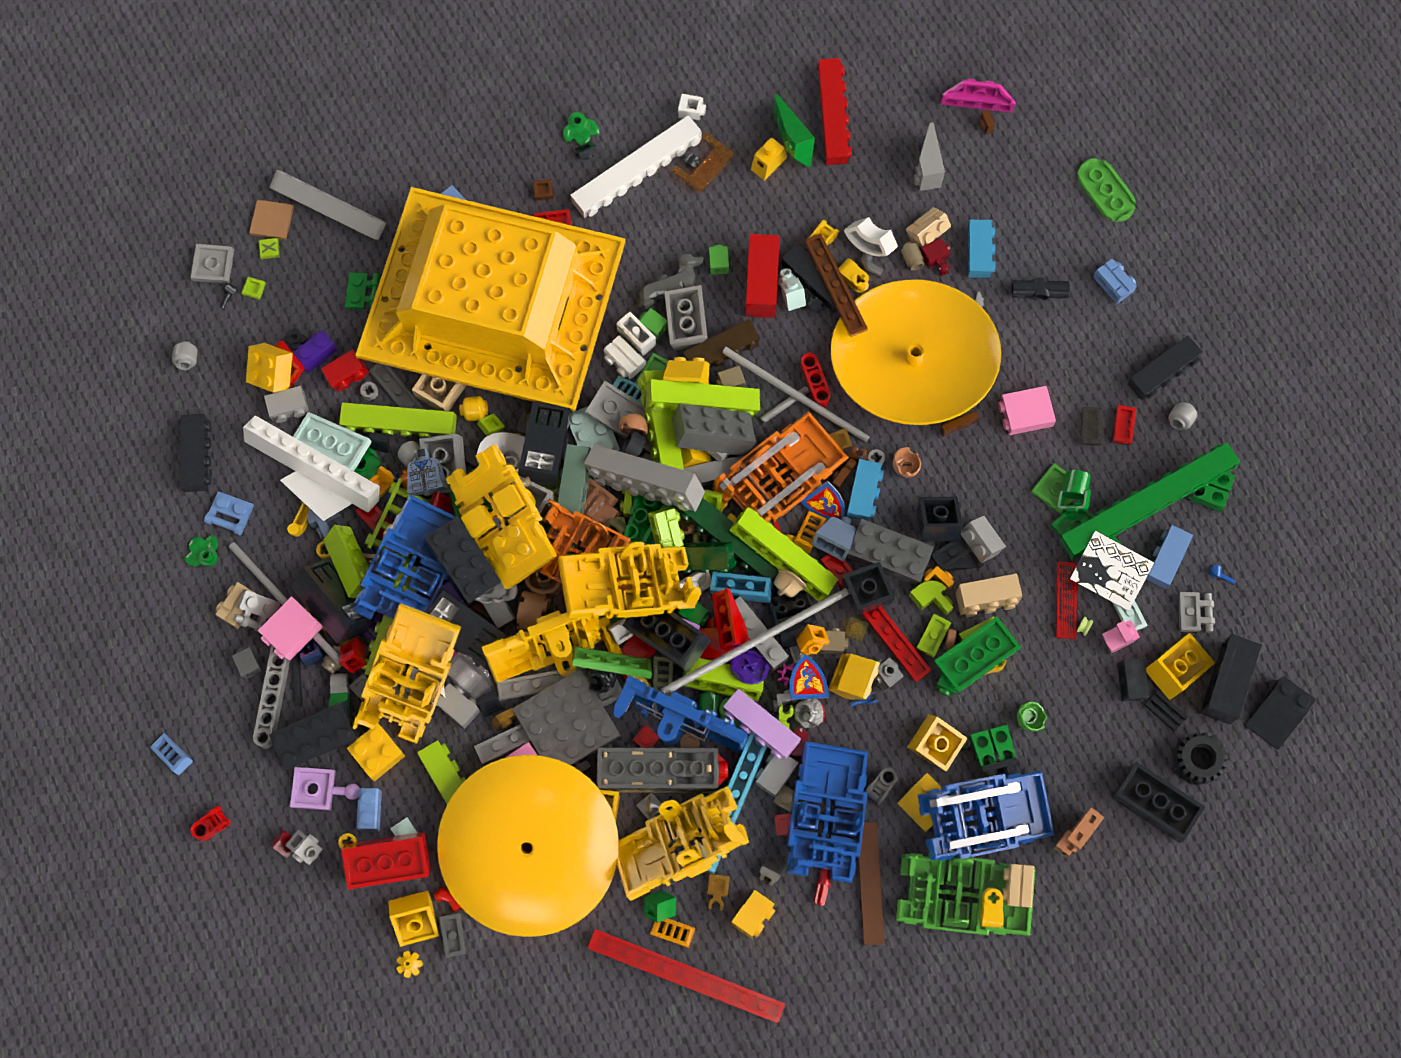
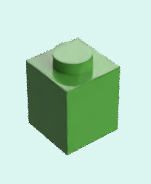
(718, 259)
(654, 322)

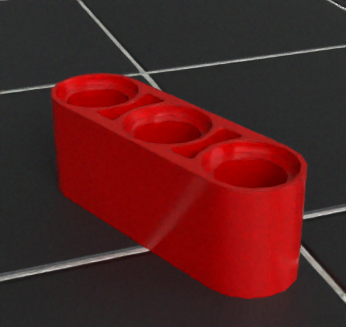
(815, 372)

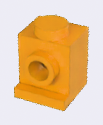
(812, 639)

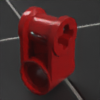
(211, 824)

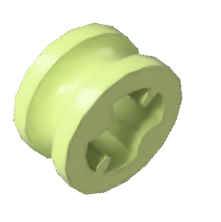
(1084, 626)

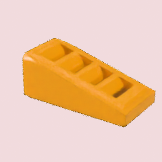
(803, 541)
(686, 943)

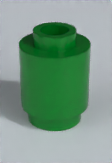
(709, 701)

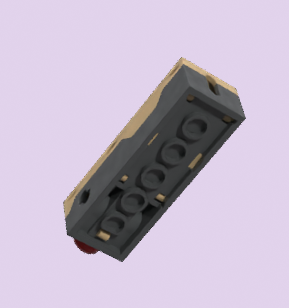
(660, 770)

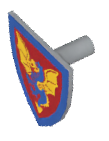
(825, 502)
(808, 680)

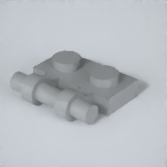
(255, 604)
(1190, 612)

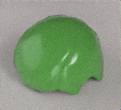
(1026, 712)

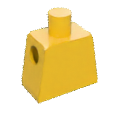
(771, 156)

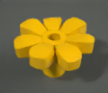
(412, 967)

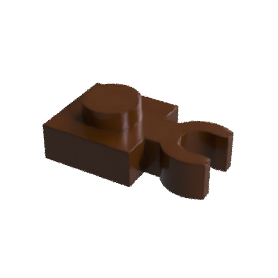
(857, 453)
(840, 477)

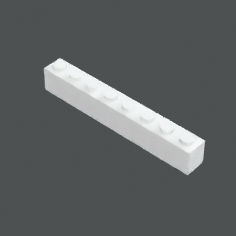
(636, 166)
(311, 463)

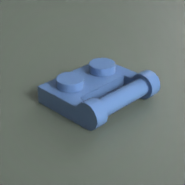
(231, 507)

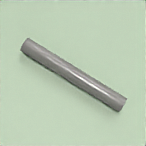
(782, 406)

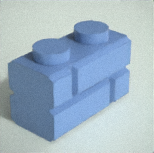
(1115, 281)
(369, 809)

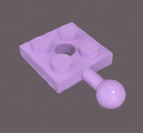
(323, 797)

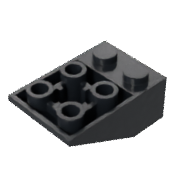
(785, 607)

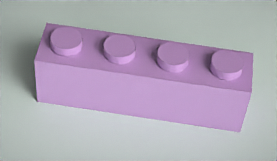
(761, 724)

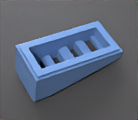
(180, 762)

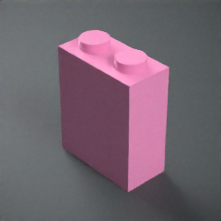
(1027, 410)
(289, 629)

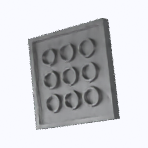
(567, 720)

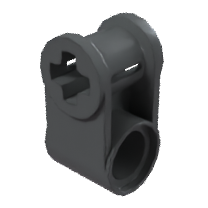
(880, 787)

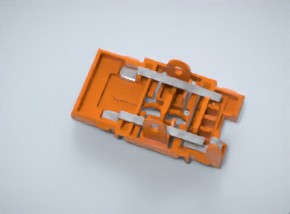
(805, 450)

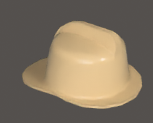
(788, 583)

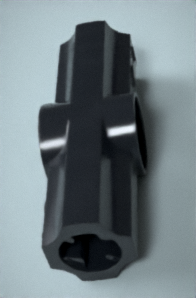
(1040, 288)

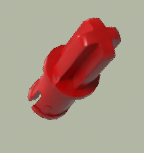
(822, 887)

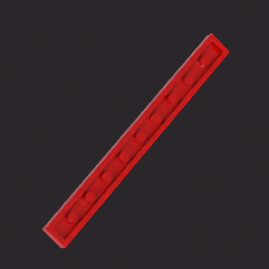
(686, 976)

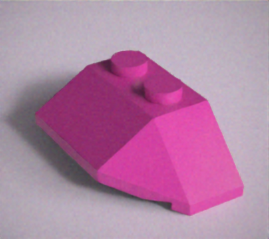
(979, 95)

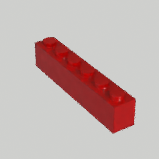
(833, 111)

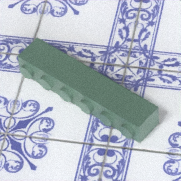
(574, 481)

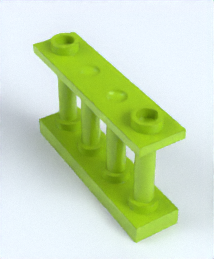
(394, 489)

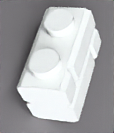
(636, 333)
(624, 358)

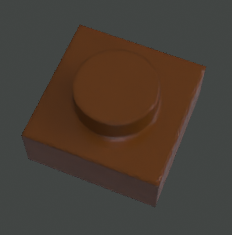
(986, 122)
(543, 189)

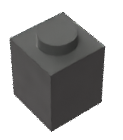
(246, 662)

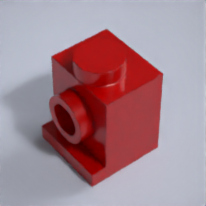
(353, 655)

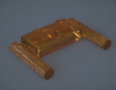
(710, 167)

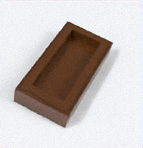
(959, 423)

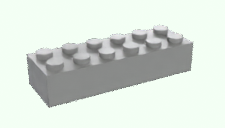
(644, 478)

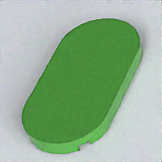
(1106, 190)

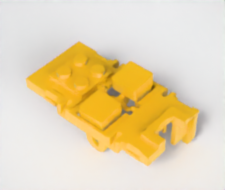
(522, 544)
(593, 590)
(422, 644)
(522, 652)
(645, 856)

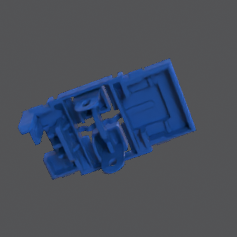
(378, 593)
(830, 775)

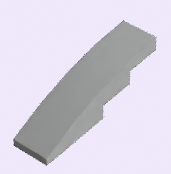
(710, 471)

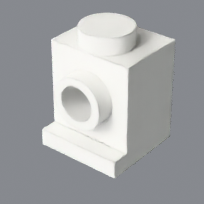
(687, 103)

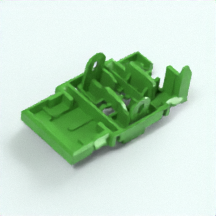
(926, 908)

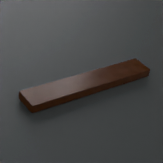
(835, 285)
(871, 886)

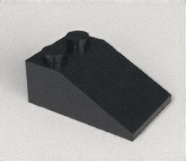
(1280, 712)

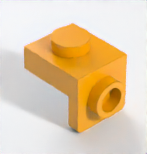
(384, 479)
(940, 576)

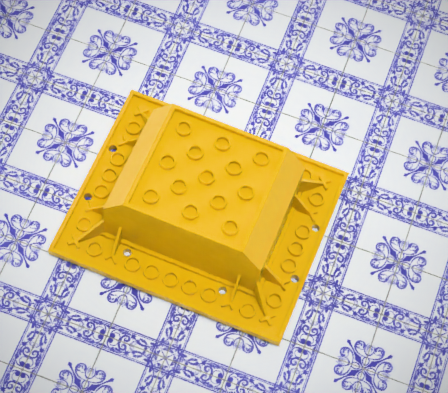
(491, 298)

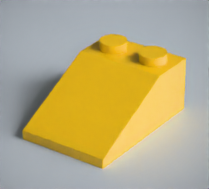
(1179, 666)

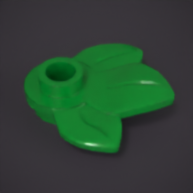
(580, 132)
(200, 549)

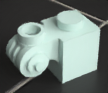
(791, 289)

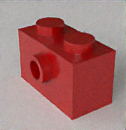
(345, 371)

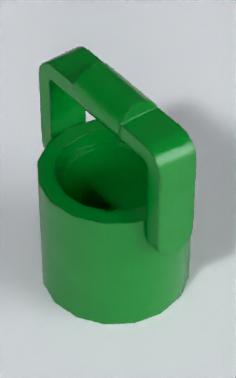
(1077, 488)

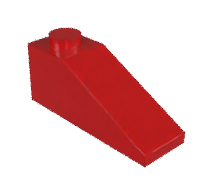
(730, 624)

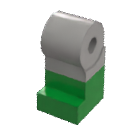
(339, 689)

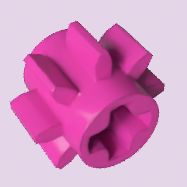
(785, 669)

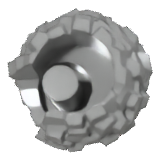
(809, 713)

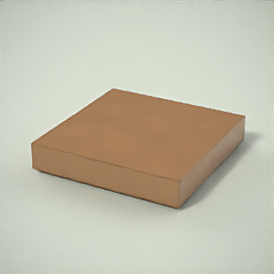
(271, 219)

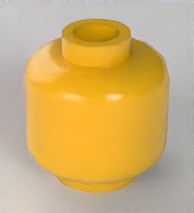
(473, 408)

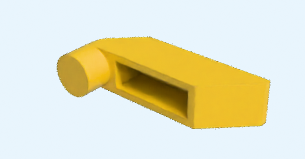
(300, 522)

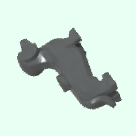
(683, 279)

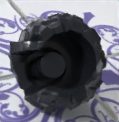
(601, 680)

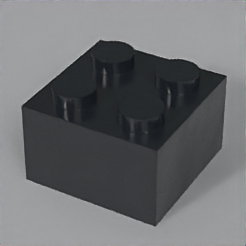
(939, 518)
(868, 588)

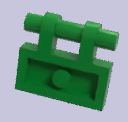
(357, 290)

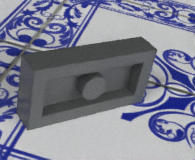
(453, 935)

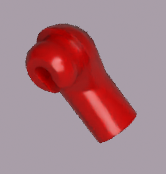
(444, 895)

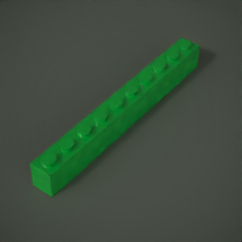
(1151, 499)

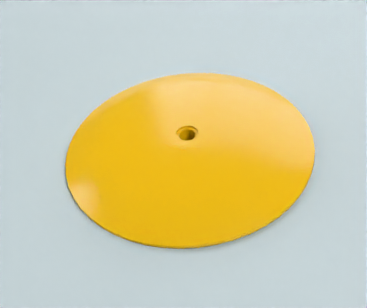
(922, 318)
(538, 804)

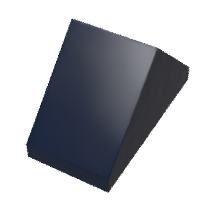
(311, 653)

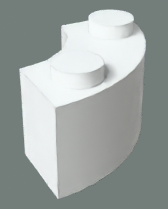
(871, 238)

